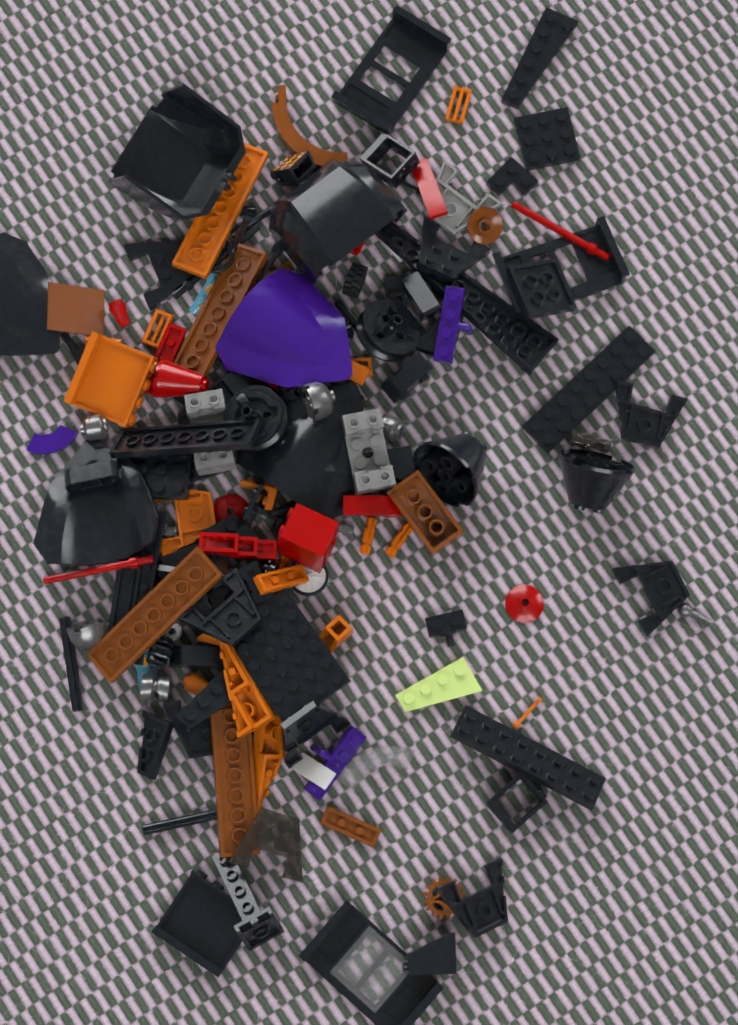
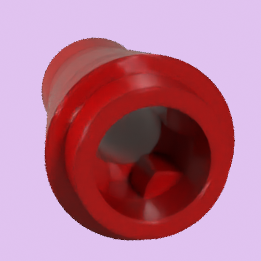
(119, 312)

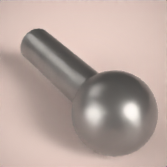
(686, 610)

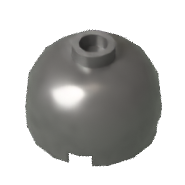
(318, 400)
(87, 633)

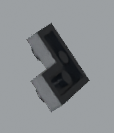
(512, 174)

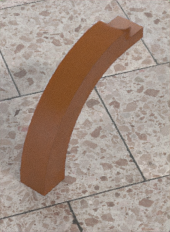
(292, 139)

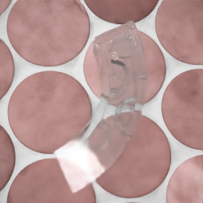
(374, 759)

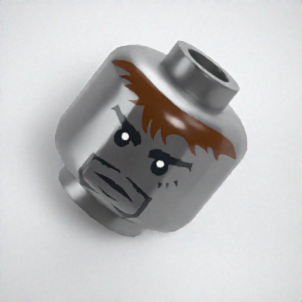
(94, 427)
(393, 427)

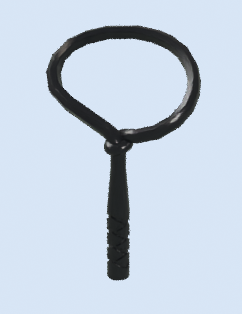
(233, 247)

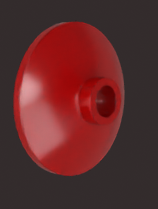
(226, 502)
(522, 613)

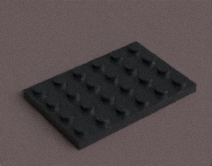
(289, 658)

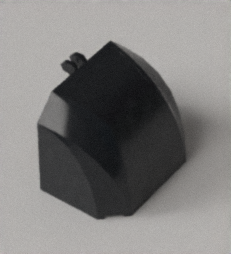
(180, 156)
(332, 215)

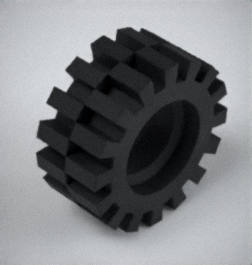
(355, 280)

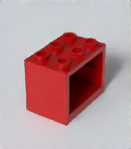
(307, 537)

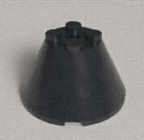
(452, 467)
(593, 478)

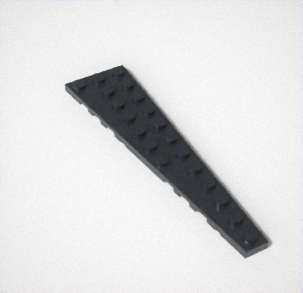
(518, 338)

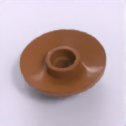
(492, 228)

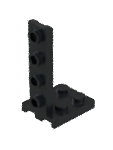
(256, 925)

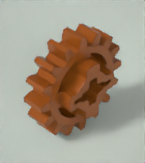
(431, 899)

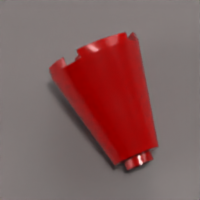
(177, 380)

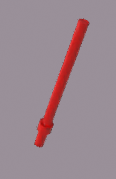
(591, 248)
(133, 562)

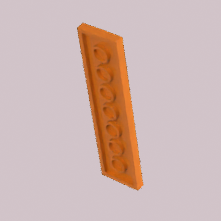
(211, 231)

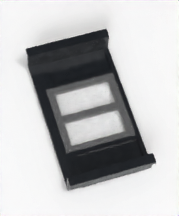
(369, 969)

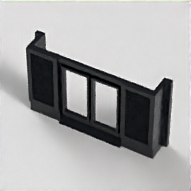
(414, 42)
(599, 273)

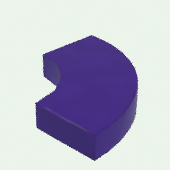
(52, 442)

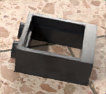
(379, 149)
(539, 794)

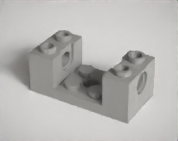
(203, 408)
(366, 431)

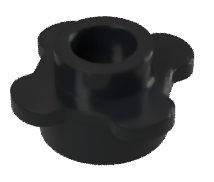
(270, 566)

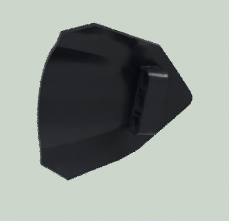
(23, 302)
(311, 456)
(96, 510)

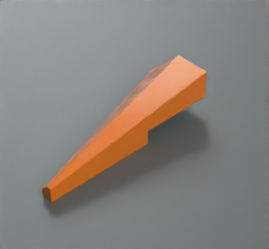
(248, 703)
(266, 757)

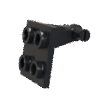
(251, 511)

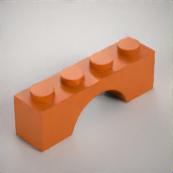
(336, 633)

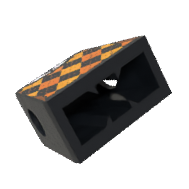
(288, 174)

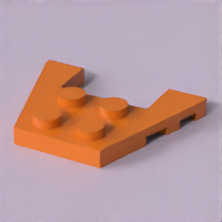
(192, 518)

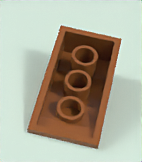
(425, 513)

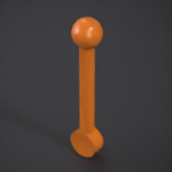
(516, 724)

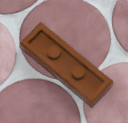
(350, 826)

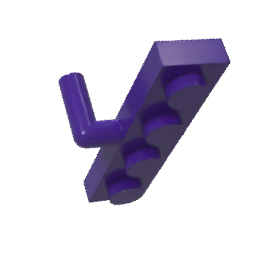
(450, 324)
(337, 758)

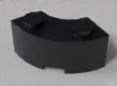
(402, 382)

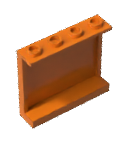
(111, 380)

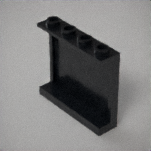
(202, 923)

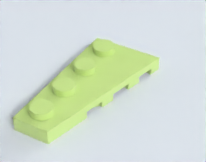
(444, 685)

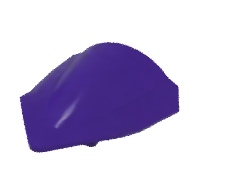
(286, 334)

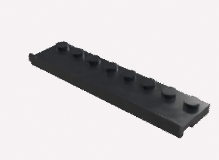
(136, 583)

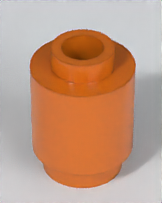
(194, 683)

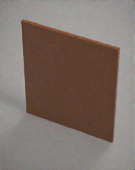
(75, 309)

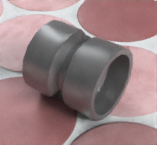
(156, 688)

